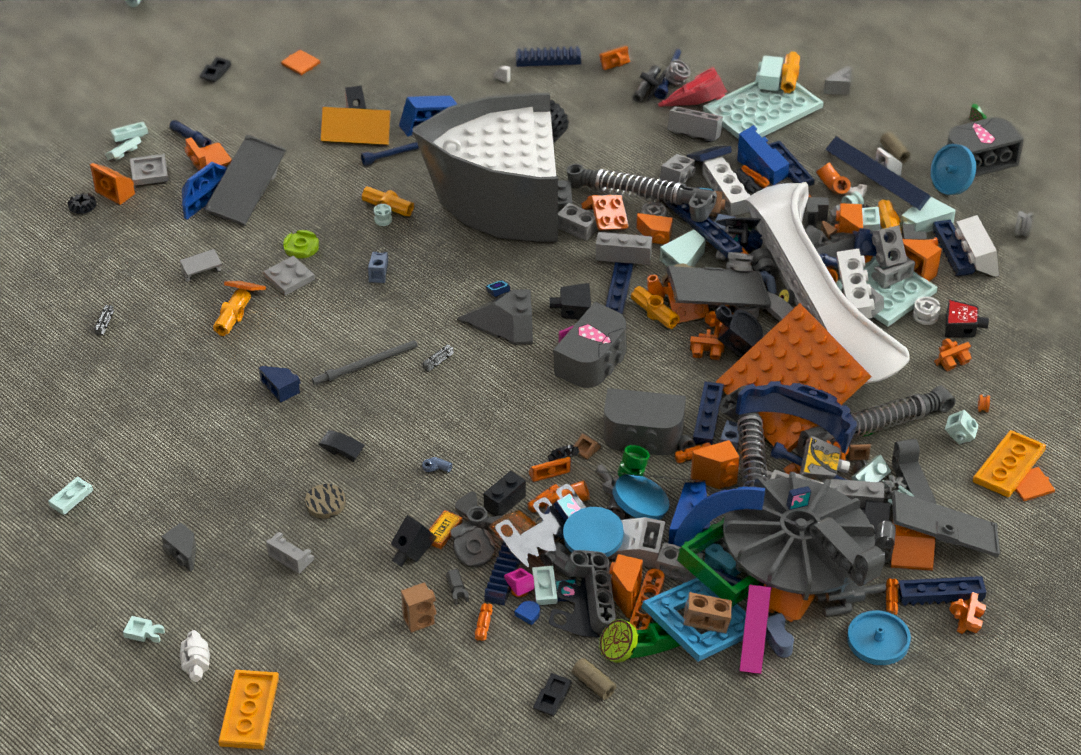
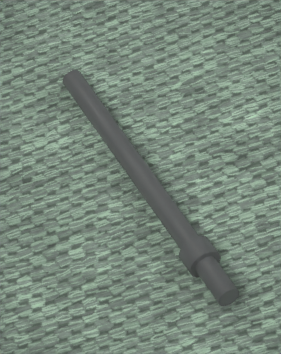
(331, 374)

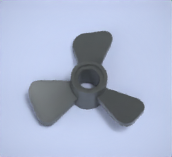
(475, 514)

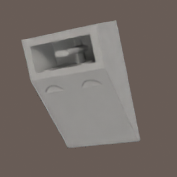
(641, 540)

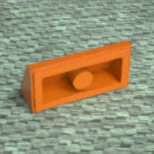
(550, 469)

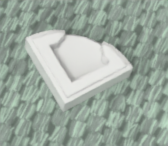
(503, 74)
(861, 188)

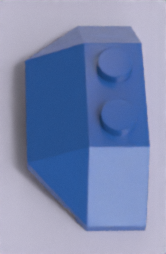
(200, 188)

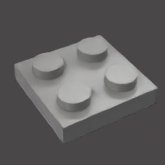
(149, 169)
(289, 275)

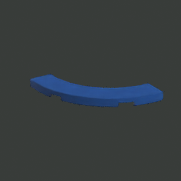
(716, 505)

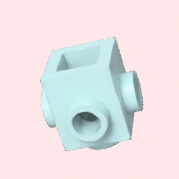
(961, 427)

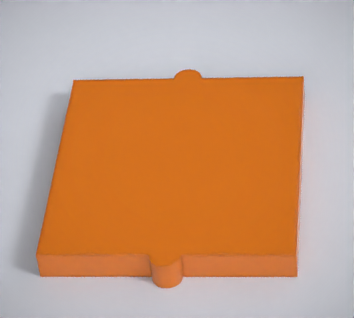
(300, 62)
(245, 285)
(1034, 485)

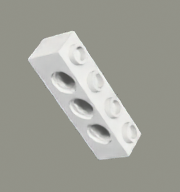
(721, 178)
(854, 280)

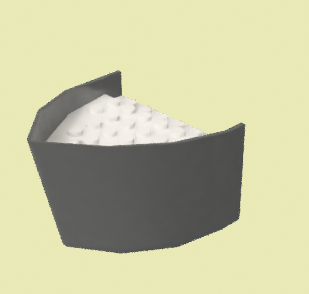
(497, 165)

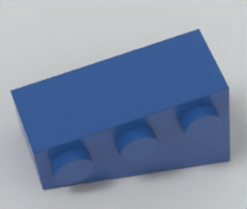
(421, 109)
(760, 157)
(691, 495)

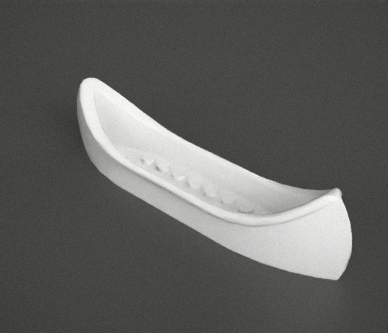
(803, 272)

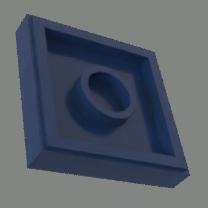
(710, 153)

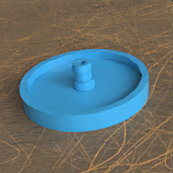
(953, 169)
(640, 497)
(593, 531)
(878, 637)

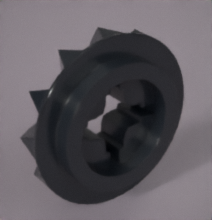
(88, 204)
(563, 452)

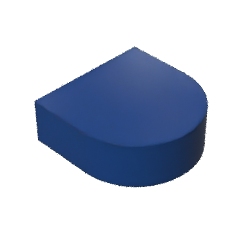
(528, 611)

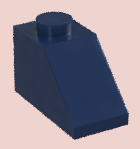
(280, 382)

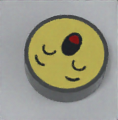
(787, 295)

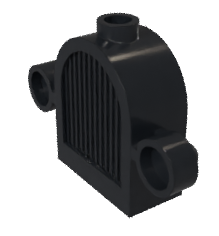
(738, 330)

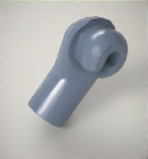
(769, 280)
(435, 464)

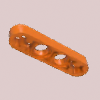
(647, 587)

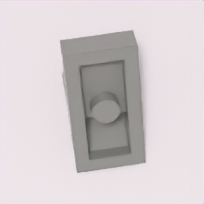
(839, 82)

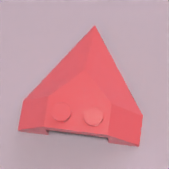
(702, 89)

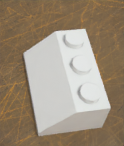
(978, 245)

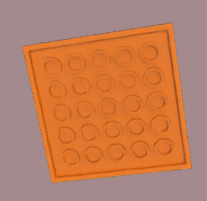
(796, 353)

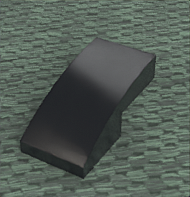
(216, 69)
(341, 443)
(552, 695)

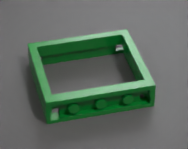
(689, 559)

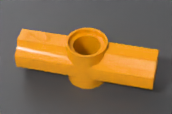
(790, 72)
(390, 198)
(887, 214)
(655, 307)
(231, 312)

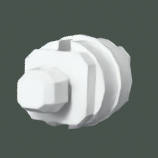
(194, 656)

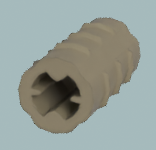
(895, 147)
(594, 678)

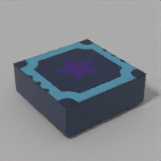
(498, 288)

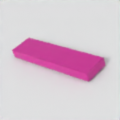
(755, 629)

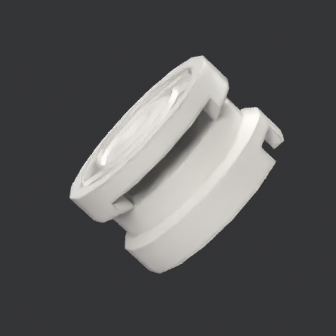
(927, 310)

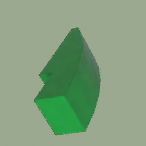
(653, 641)

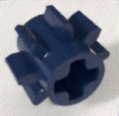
(754, 240)

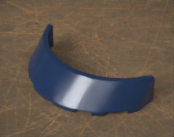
(801, 402)

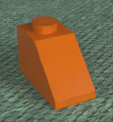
(656, 227)

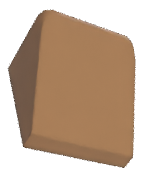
(828, 229)
(586, 446)
(859, 452)

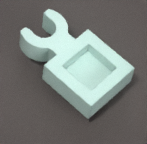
(141, 628)

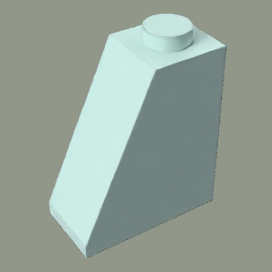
(931, 212)
(684, 249)

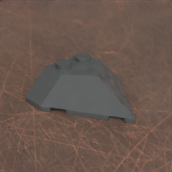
(505, 317)

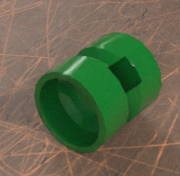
(633, 460)

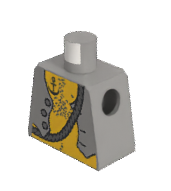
(822, 460)

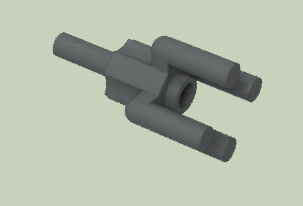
(851, 594)

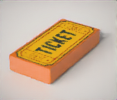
(443, 527)

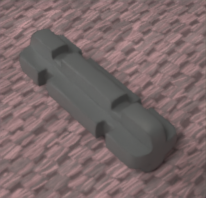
(103, 319)
(437, 357)

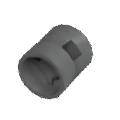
(764, 261)

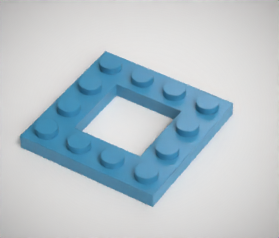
(664, 610)

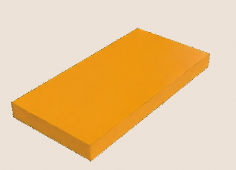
(355, 125)
(1009, 463)
(248, 709)

